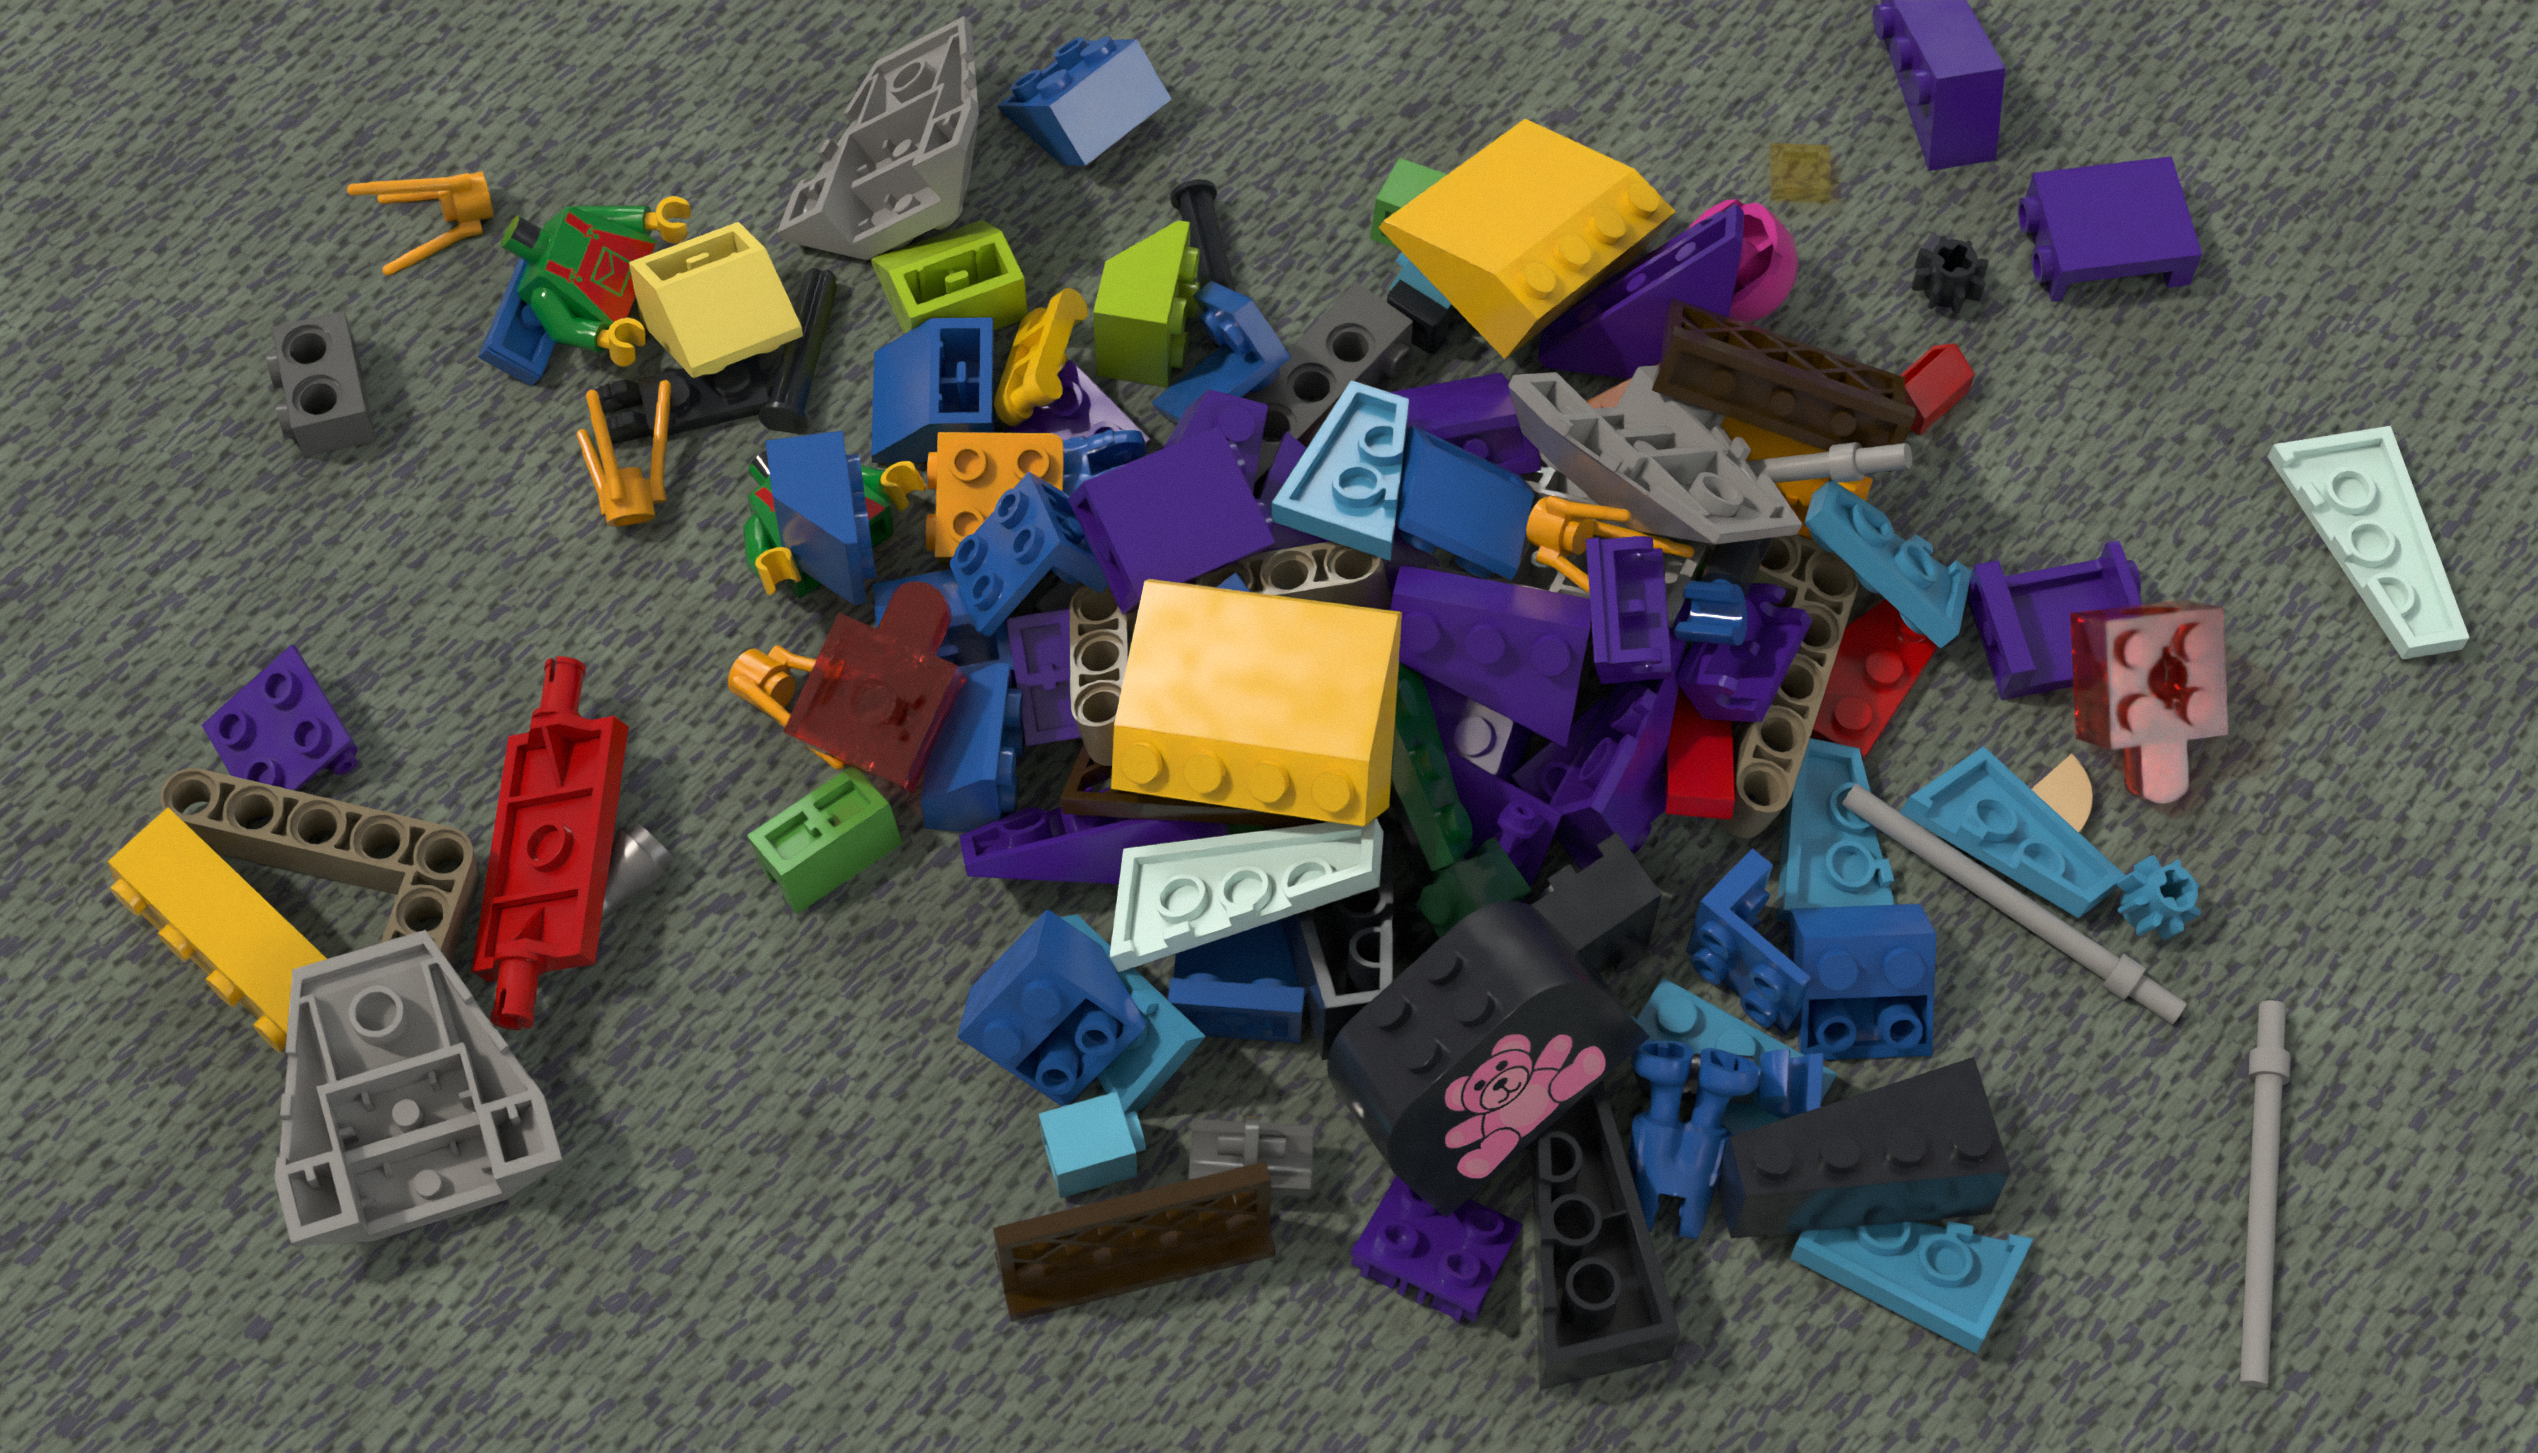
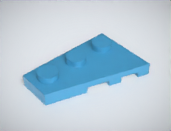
(1350, 473)
(1902, 571)
(2013, 830)
(1827, 849)
(1688, 1019)
(1157, 1051)
(1921, 1271)

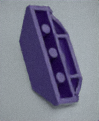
(1624, 317)

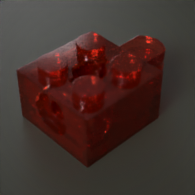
(882, 691)
(2124, 692)

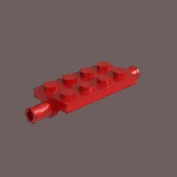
(549, 846)

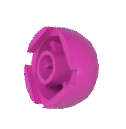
(1766, 262)

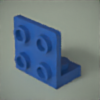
(1241, 365)
(1015, 549)
(1732, 952)
(1241, 986)

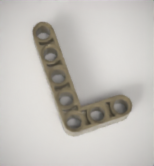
(1104, 636)
(1788, 724)
(344, 856)

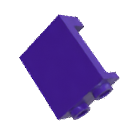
(2109, 224)
(1475, 417)
(1172, 516)
(2028, 620)

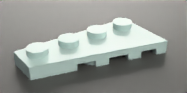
(2375, 529)
(1228, 884)

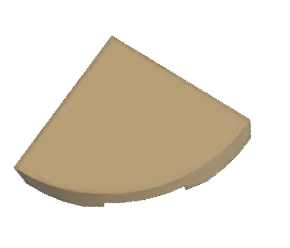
(2067, 792)

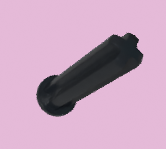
(1197, 207)
(801, 355)

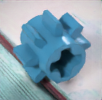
(2158, 897)

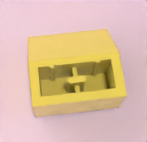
(714, 300)

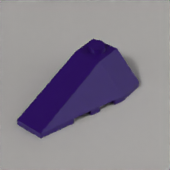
(1621, 761)
(1068, 846)

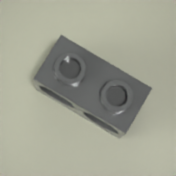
(329, 383)

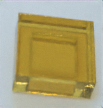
(1799, 172)

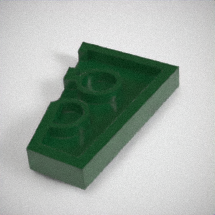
(1424, 776)

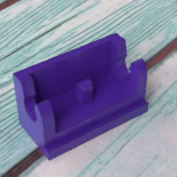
(1628, 609)
(1043, 671)
(1744, 679)

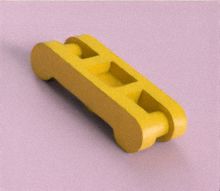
(1038, 357)

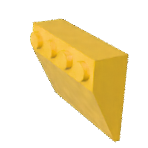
(1527, 230)
(1259, 703)

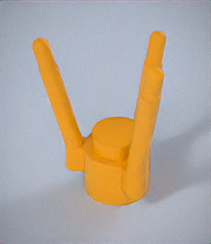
(460, 198)
(623, 492)
(1563, 527)
(768, 685)

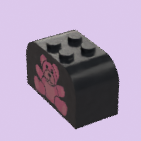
(1479, 1050)

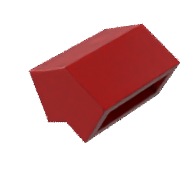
(1936, 384)

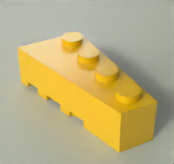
(214, 920)

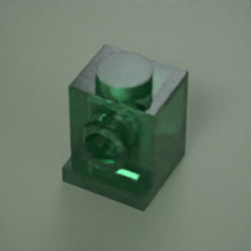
(1471, 885)

